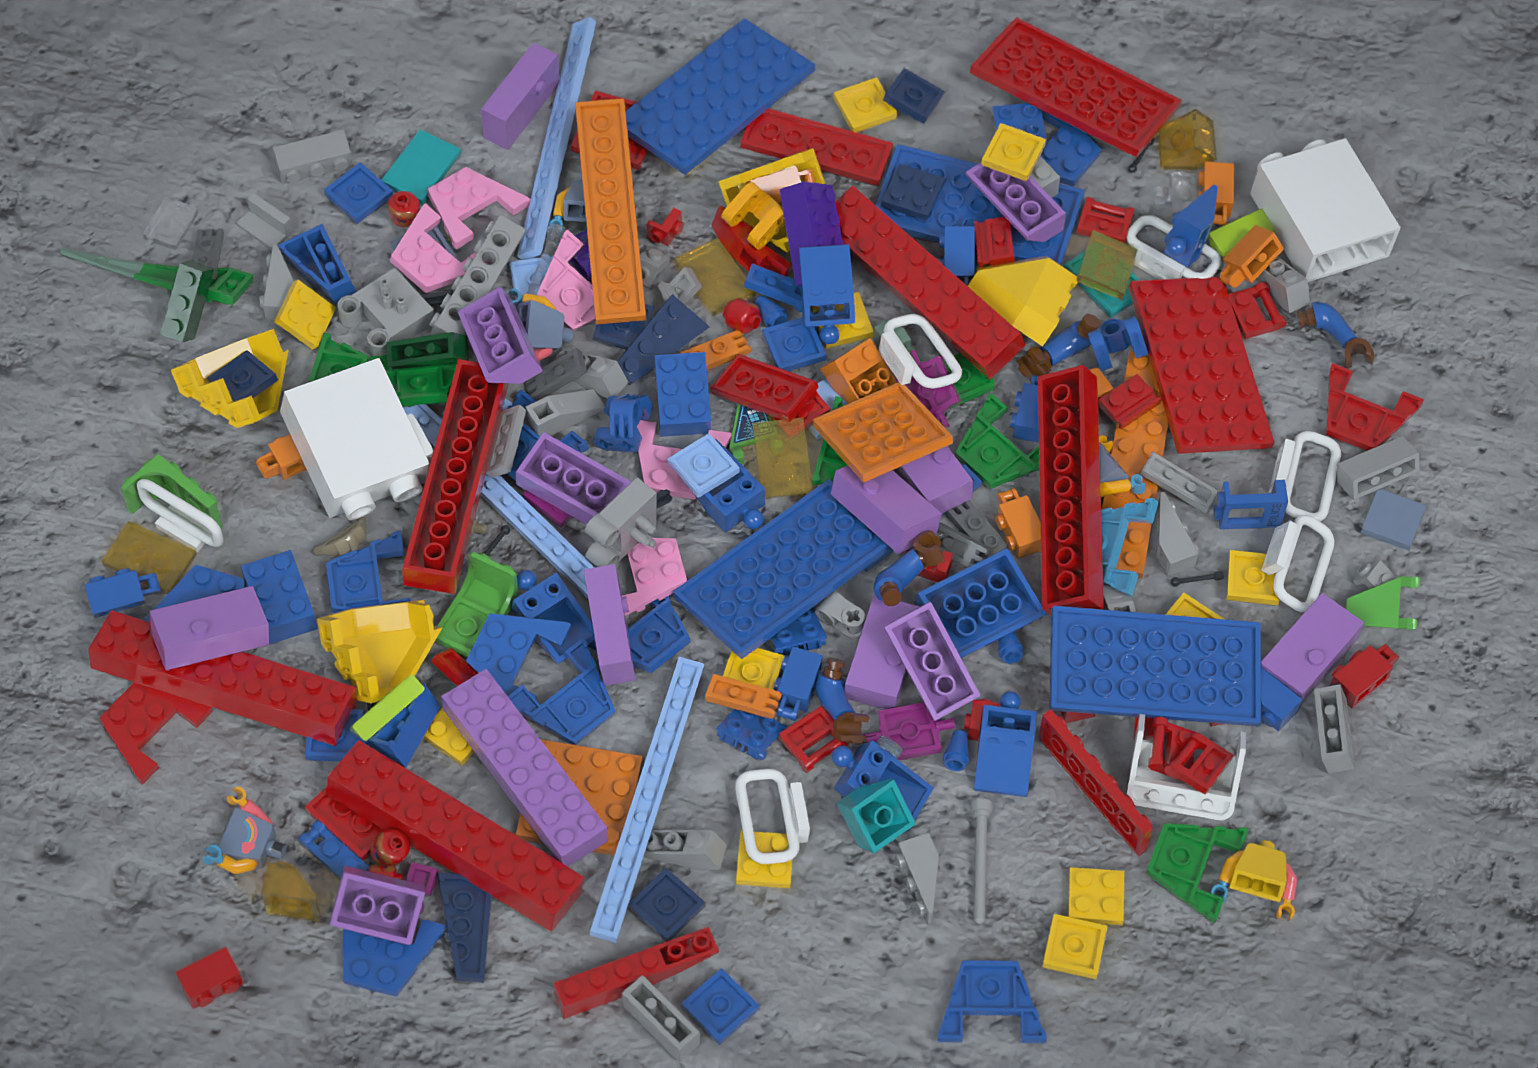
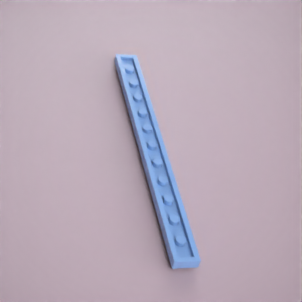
(556, 139)
(518, 513)
(646, 800)

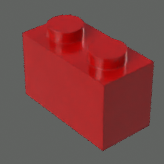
(209, 978)

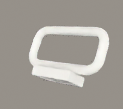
(1161, 265)
(901, 361)
(1287, 464)
(180, 519)
(1281, 553)
(793, 811)

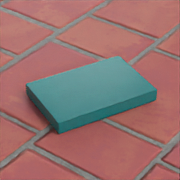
(421, 165)
(1110, 305)

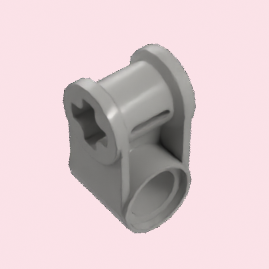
(841, 615)

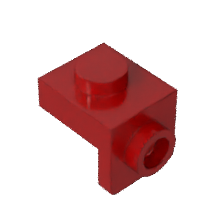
(666, 232)
(973, 720)

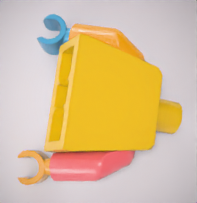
(1262, 873)

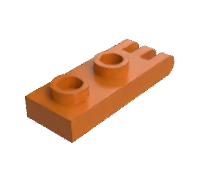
(722, 349)
(742, 696)

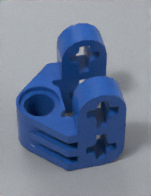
(1116, 336)
(624, 415)

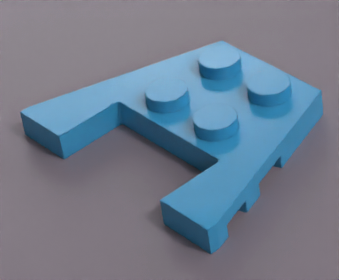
(1114, 528)

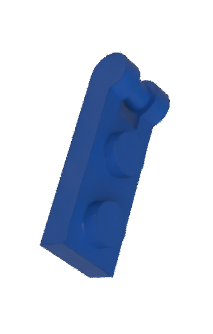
(774, 286)
(331, 851)

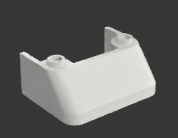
(1170, 794)

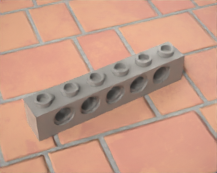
(508, 236)

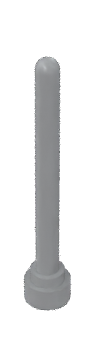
(981, 811)

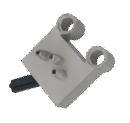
(392, 308)
(625, 523)

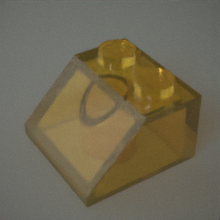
(1187, 142)
(288, 893)

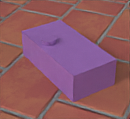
(520, 96)
(568, 479)
(938, 479)
(886, 507)
(610, 624)
(209, 628)
(1313, 646)
(876, 669)

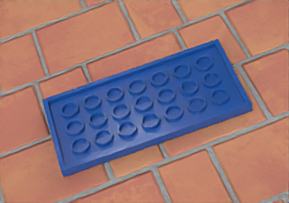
(715, 95)
(963, 204)
(780, 571)
(1155, 666)

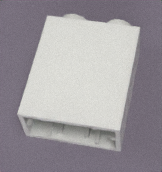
(1324, 209)
(355, 440)

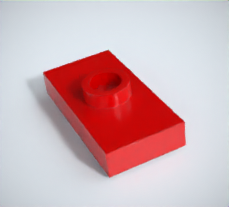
(454, 666)

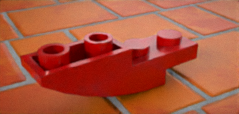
(736, 243)

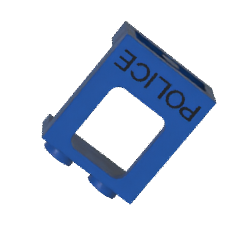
(1273, 504)

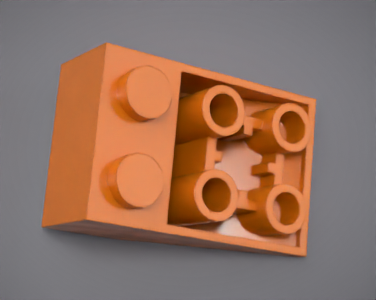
(858, 372)

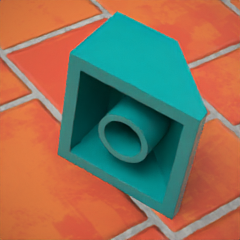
(876, 814)

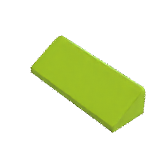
(1227, 236)
(387, 708)

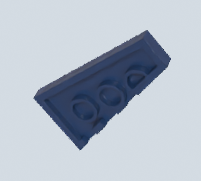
(664, 334)
(467, 925)

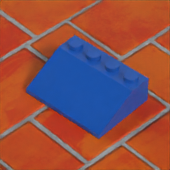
(983, 603)

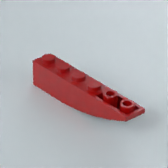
(610, 980)

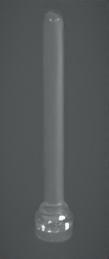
(553, 237)

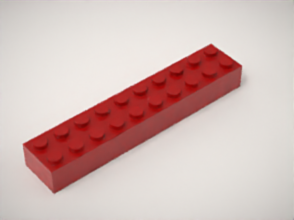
(926, 285)
(454, 481)
(1070, 490)
(231, 683)
(455, 835)

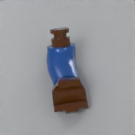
(1330, 320)
(1061, 346)
(900, 574)
(832, 695)

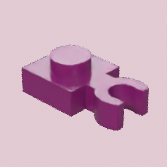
(425, 876)

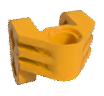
(762, 206)

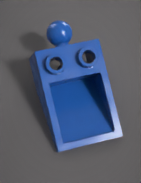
(1191, 228)
(827, 282)
(735, 500)
(555, 607)
(1005, 747)
(876, 766)

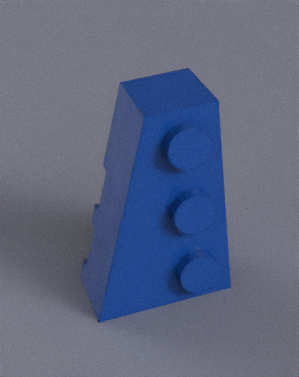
(319, 263)
(405, 731)

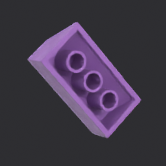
(1020, 202)
(500, 339)
(932, 661)

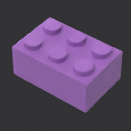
(377, 905)

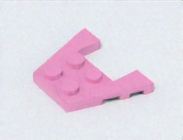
(465, 195)
(425, 259)
(567, 287)
(654, 461)
(655, 572)

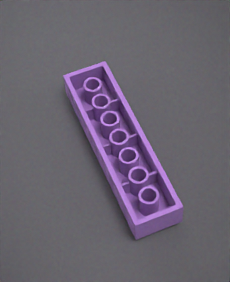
(525, 768)

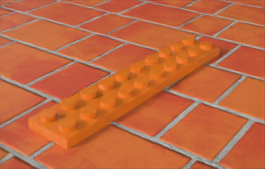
(610, 211)
(1131, 451)

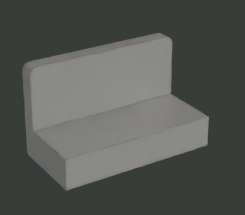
(265, 222)

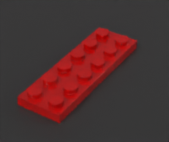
(835, 148)
(1095, 783)

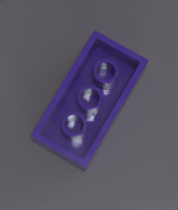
(809, 219)

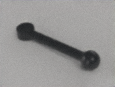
(1132, 167)
(505, 530)
(1175, 581)

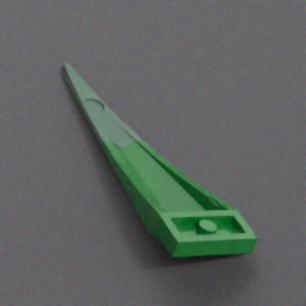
(226, 288)

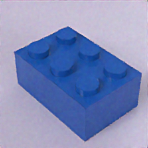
(682, 394)
(281, 595)

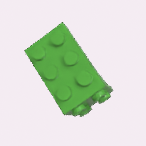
(170, 478)
(486, 591)

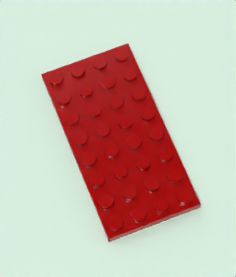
(1075, 87)
(1200, 365)

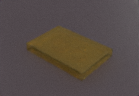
(1107, 264)
(718, 275)
(782, 458)
(148, 554)

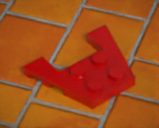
(1360, 420)
(139, 716)

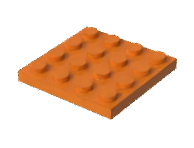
(882, 431)
(604, 780)

